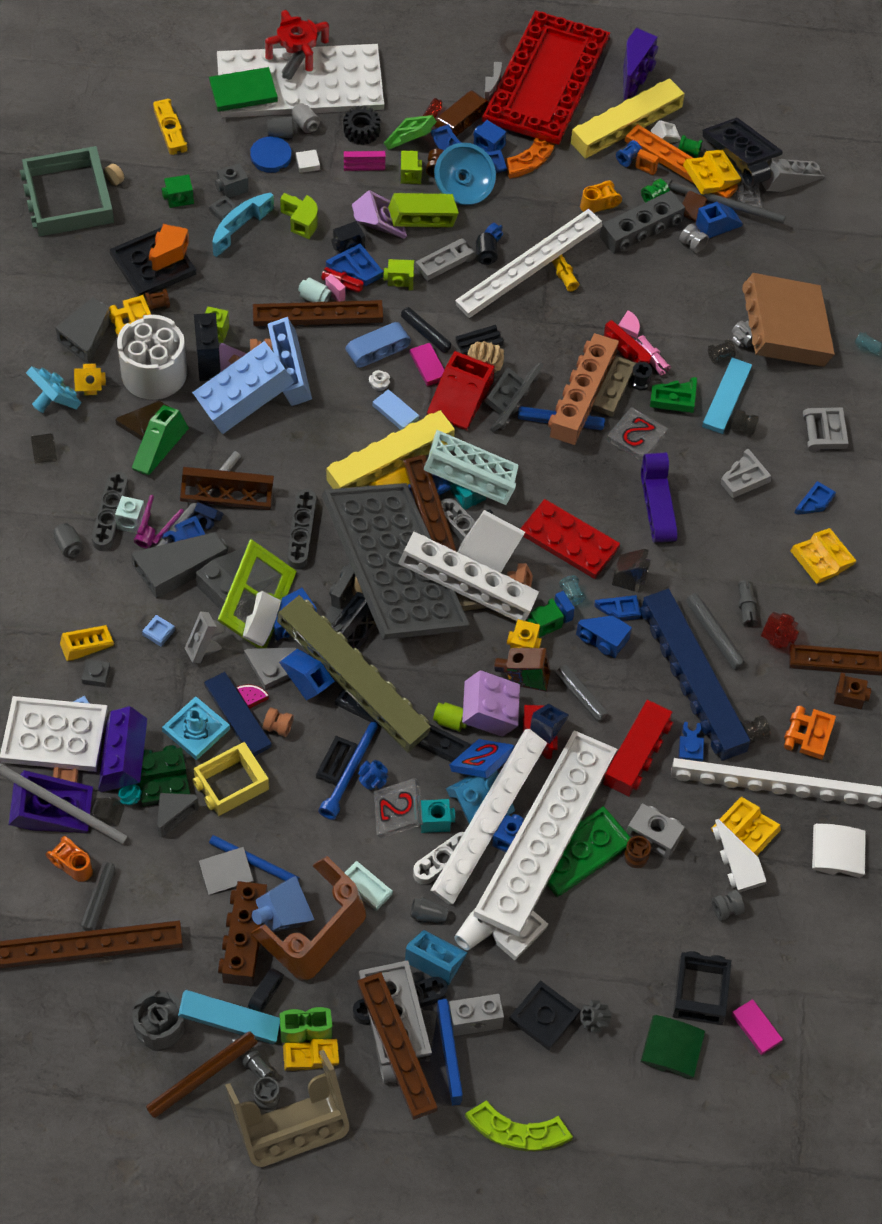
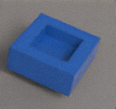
(565, 606)

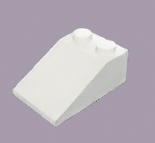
(491, 541)

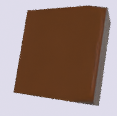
(692, 203)

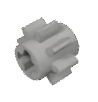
(742, 334)

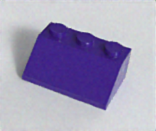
(122, 749)

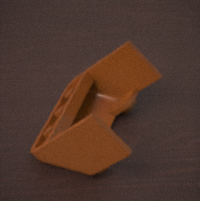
(307, 957)

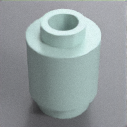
(314, 291)

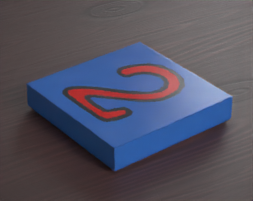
(482, 758)

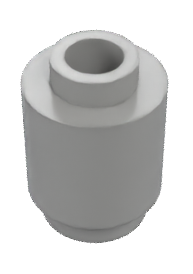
(305, 118)

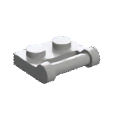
(832, 426)

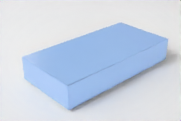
(395, 410)

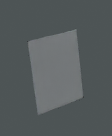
(225, 870)

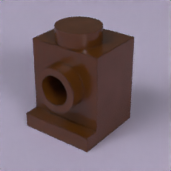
(851, 692)

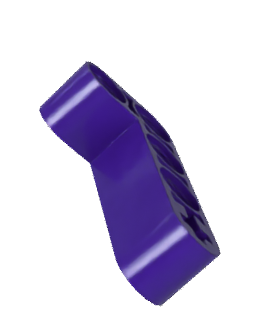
(658, 497)

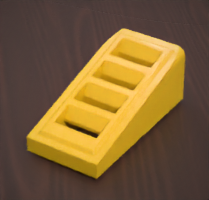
(78, 651)

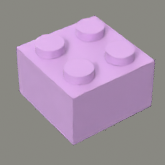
(491, 703)

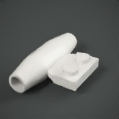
(476, 930)

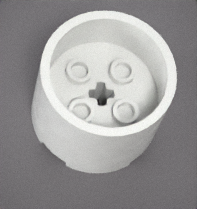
(152, 357)

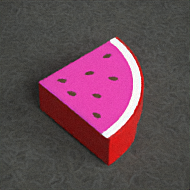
(252, 695)

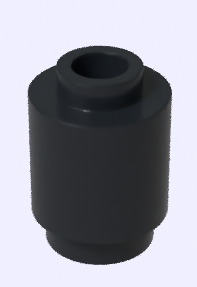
(486, 249)

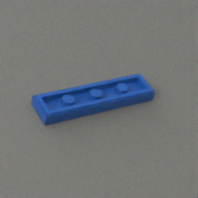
(449, 1052)

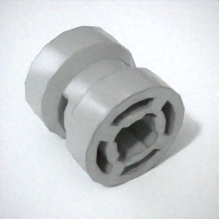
(694, 238)

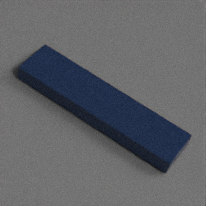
(237, 713)

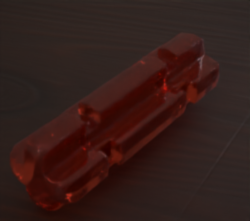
(434, 108)

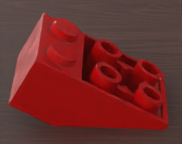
(462, 389)

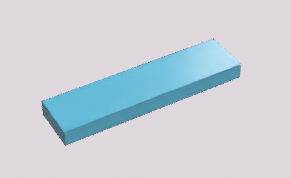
(727, 395)
(229, 1016)

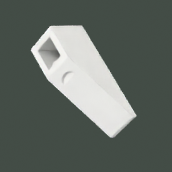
(744, 864)

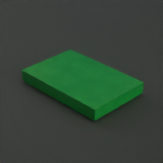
(243, 89)

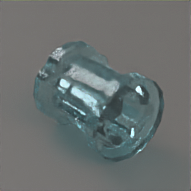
(572, 589)

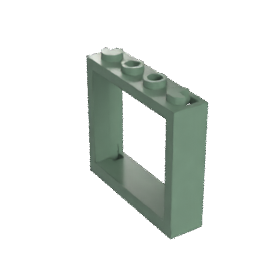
(61, 162)

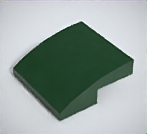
(673, 1046)

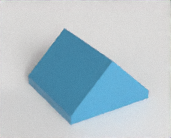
(434, 956)

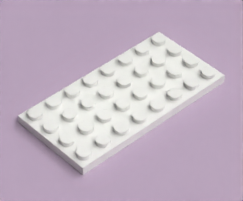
(339, 79)

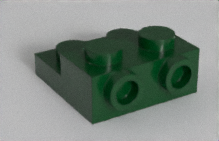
(162, 773)

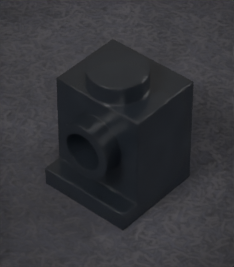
(347, 237)

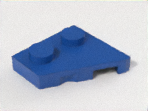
(357, 264)

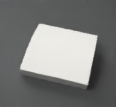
(838, 850)

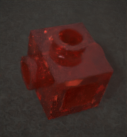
(773, 628)

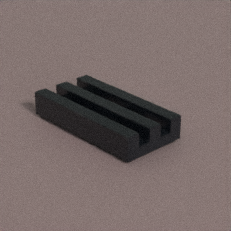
(479, 335)
(329, 777)

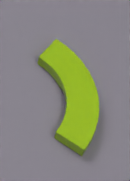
(515, 1135)

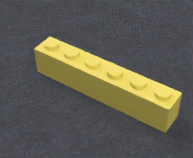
(620, 120)
(387, 454)

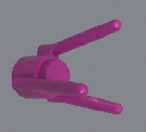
(146, 535)

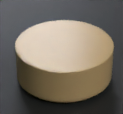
(114, 174)

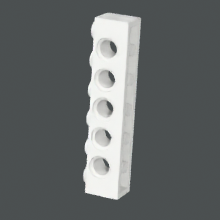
(468, 577)

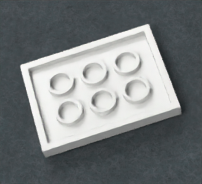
(54, 733)

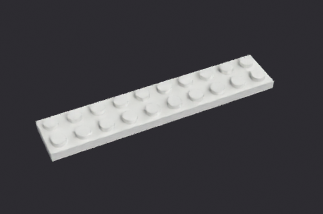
(545, 834)

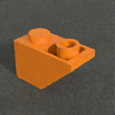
(169, 247)

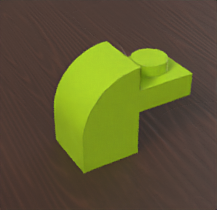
(303, 214)

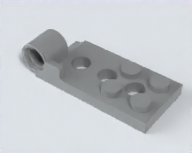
(405, 1000)

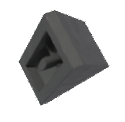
(174, 810)

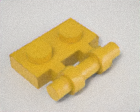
(133, 310)

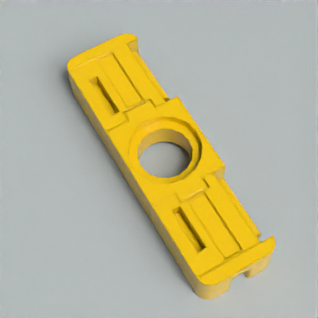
(173, 137)

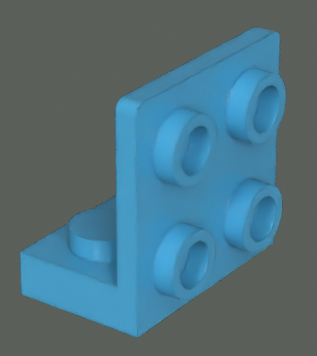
(472, 792)

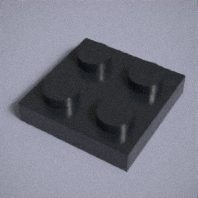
(544, 1015)

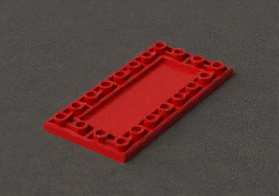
(546, 77)

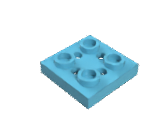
(52, 389)
(195, 715)

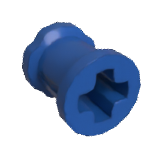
(628, 154)

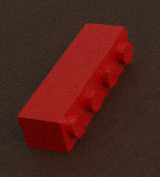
(638, 747)

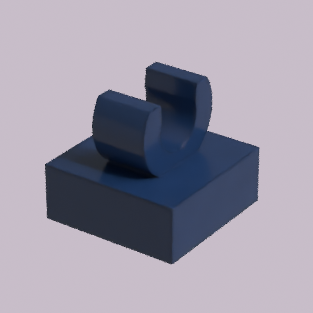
(209, 513)

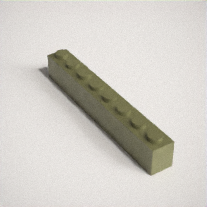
(354, 673)

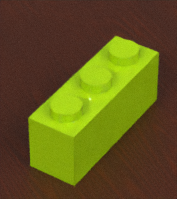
(423, 210)

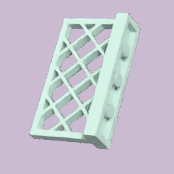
(473, 477)

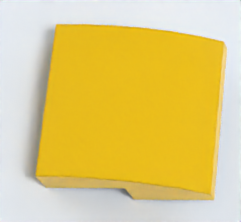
(712, 172)
(823, 555)
(750, 825)

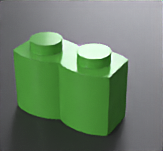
(300, 1026)

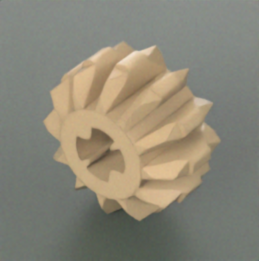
(487, 353)

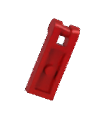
(627, 345)

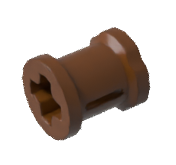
(157, 300)

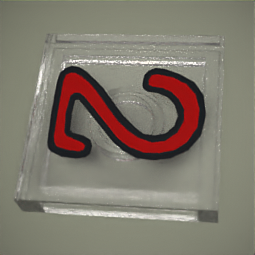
(637, 434)
(398, 808)

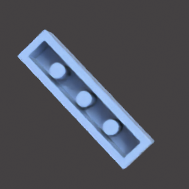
(288, 352)

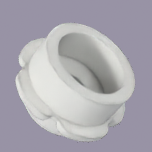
(377, 384)

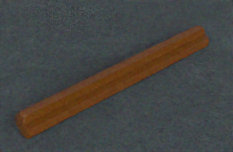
(201, 1074)

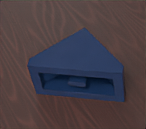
(547, 722)

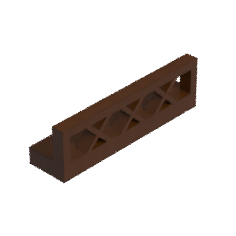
(228, 481)

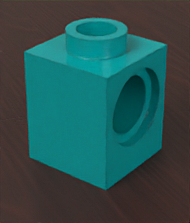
(433, 824)

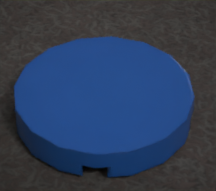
(270, 154)

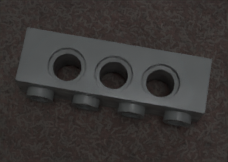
(642, 222)

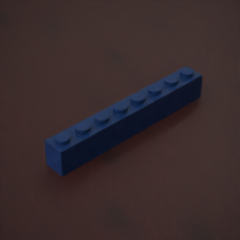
(695, 675)

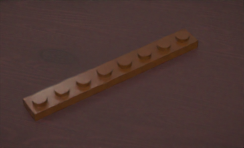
(90, 944)

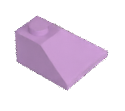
(374, 212)

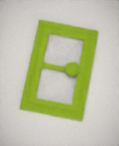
(256, 573)

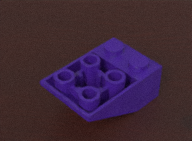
(638, 61)

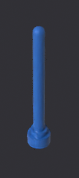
(330, 806)

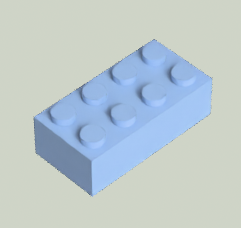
(243, 387)

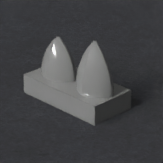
(200, 640)

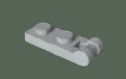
(445, 259)

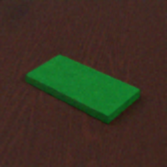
(592, 846)

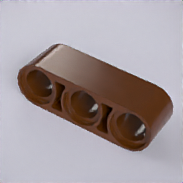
(463, 112)

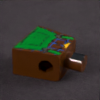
(526, 667)

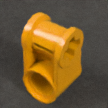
(600, 197)

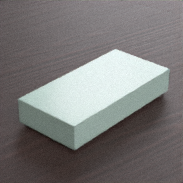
(369, 886)

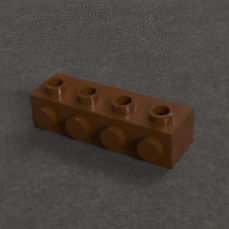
(240, 945)

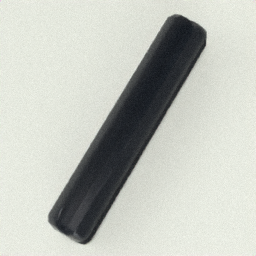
(426, 329)

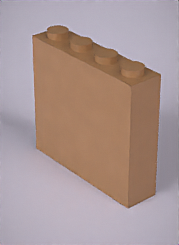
(788, 319)

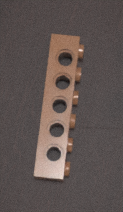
(583, 389)

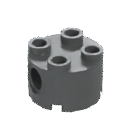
(157, 1020)

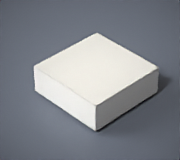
(307, 161)

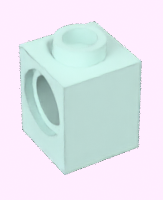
(129, 514)

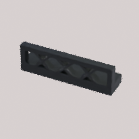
(353, 615)

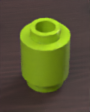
(449, 716)

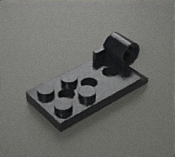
(744, 147)

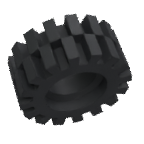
(361, 116)

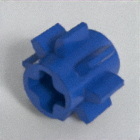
(373, 774)

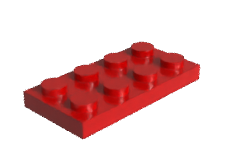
(570, 538)

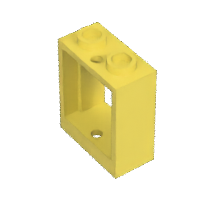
(241, 754)

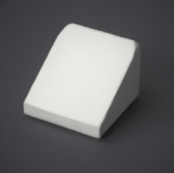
(666, 131)

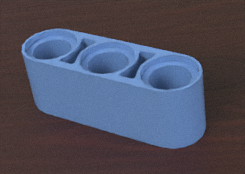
(378, 344)

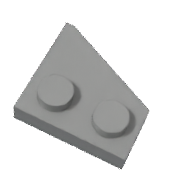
(745, 475)
(266, 664)

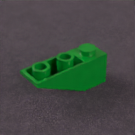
(160, 437)

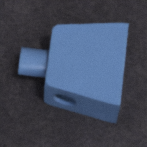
(283, 907)

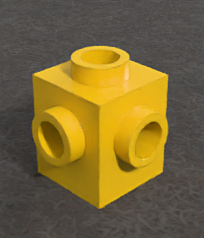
(80, 379)
(524, 635)

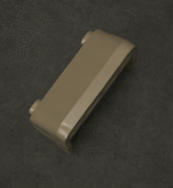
(295, 1126)

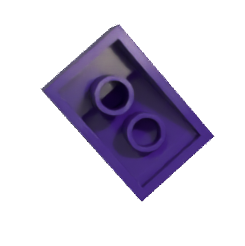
(39, 815)

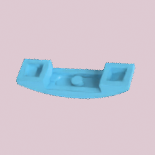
(256, 206)

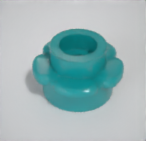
(130, 794)

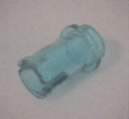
(868, 343)

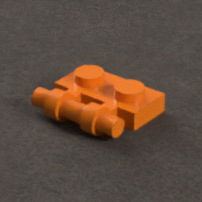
(817, 734)

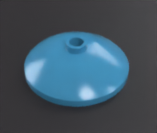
(475, 167)

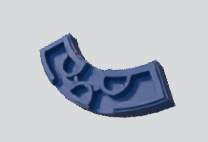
(445, 137)

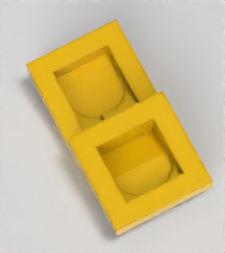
(306, 1055)

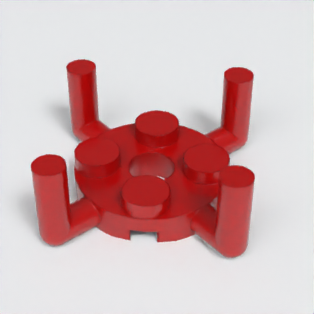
(294, 43)

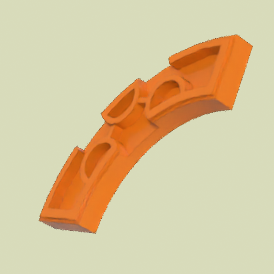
(529, 159)

